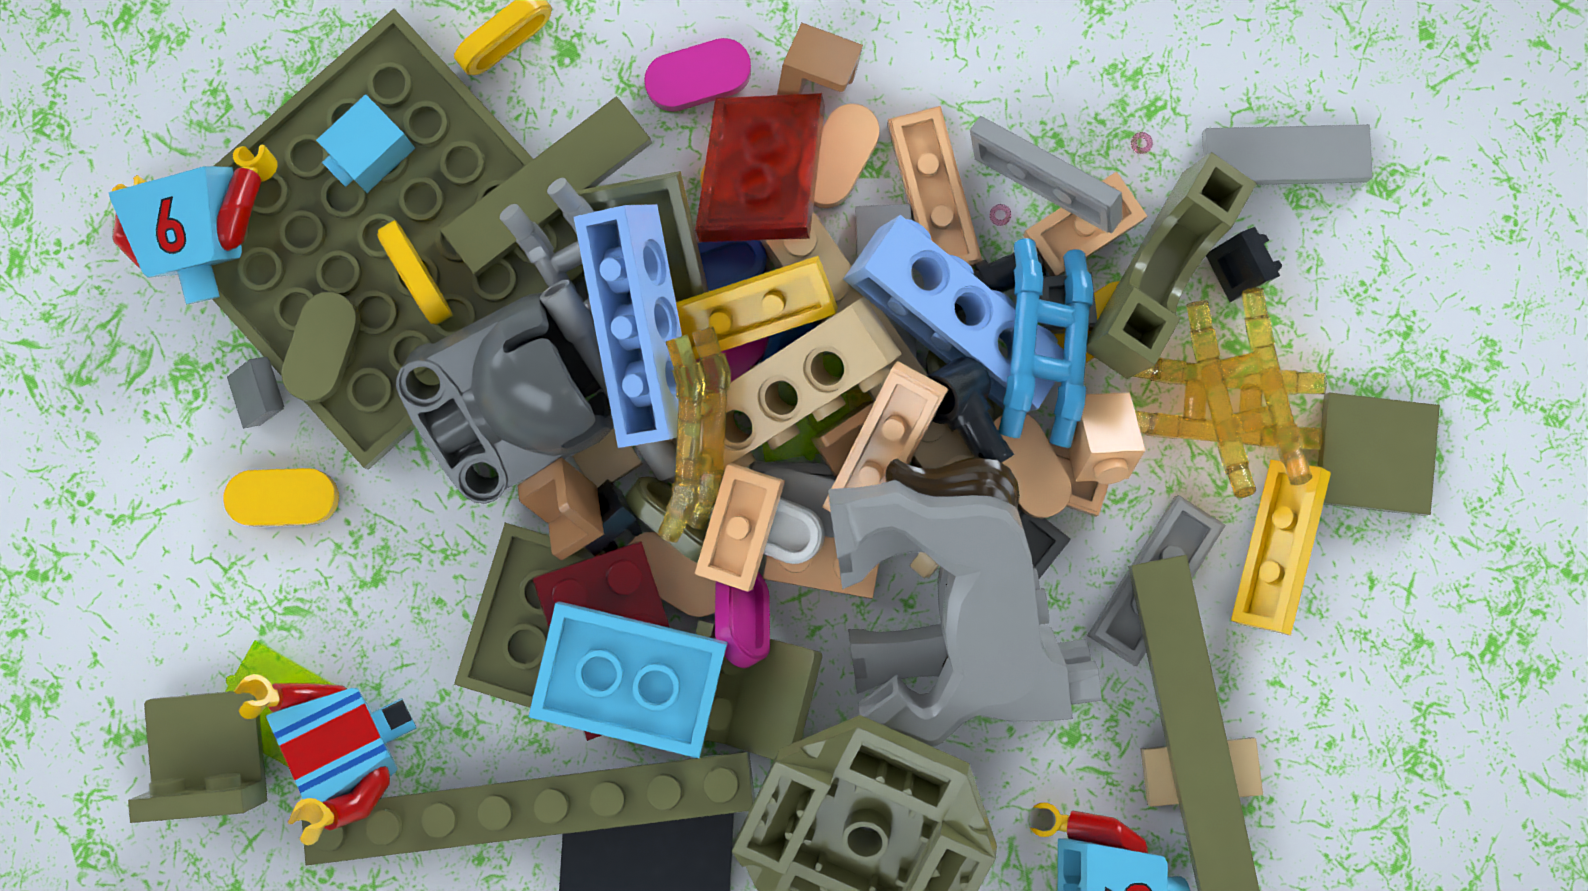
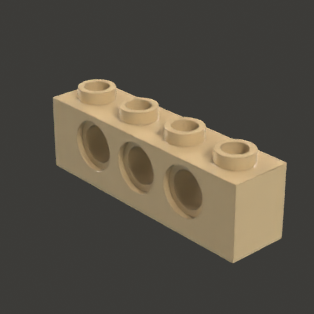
(851, 334)

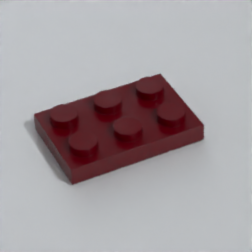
(610, 583)

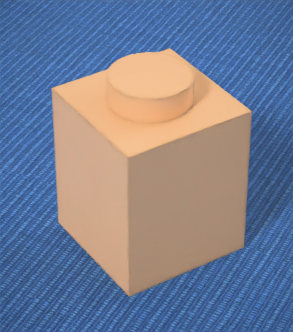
(1106, 439)

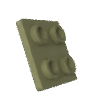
(766, 703)
(201, 758)

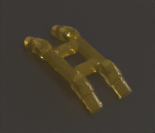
(1262, 362)
(700, 396)
(1193, 423)

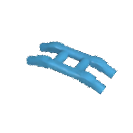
(1027, 364)

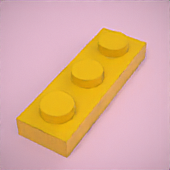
(760, 305)
(1280, 550)

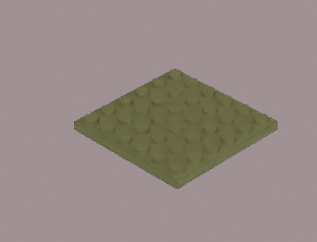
(322, 236)

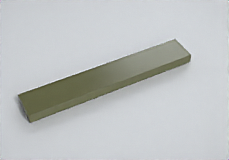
(1193, 726)

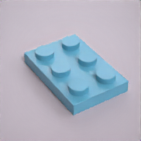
(627, 679)

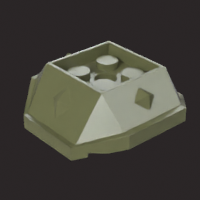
(859, 775)

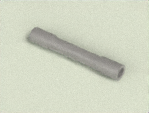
(579, 329)

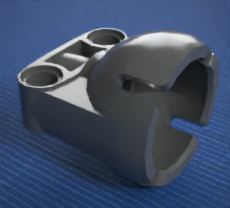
(504, 399)

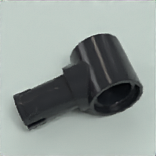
(967, 408)

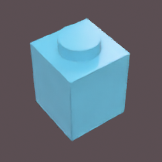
(364, 145)

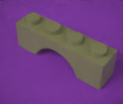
(1145, 302)

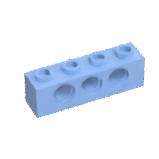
(929, 313)
(632, 318)

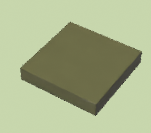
(1379, 453)

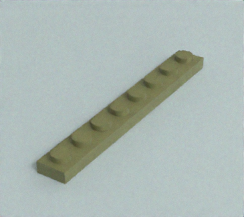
(542, 808)

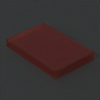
(761, 168)

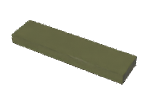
(581, 157)

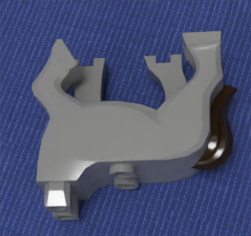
(992, 636)

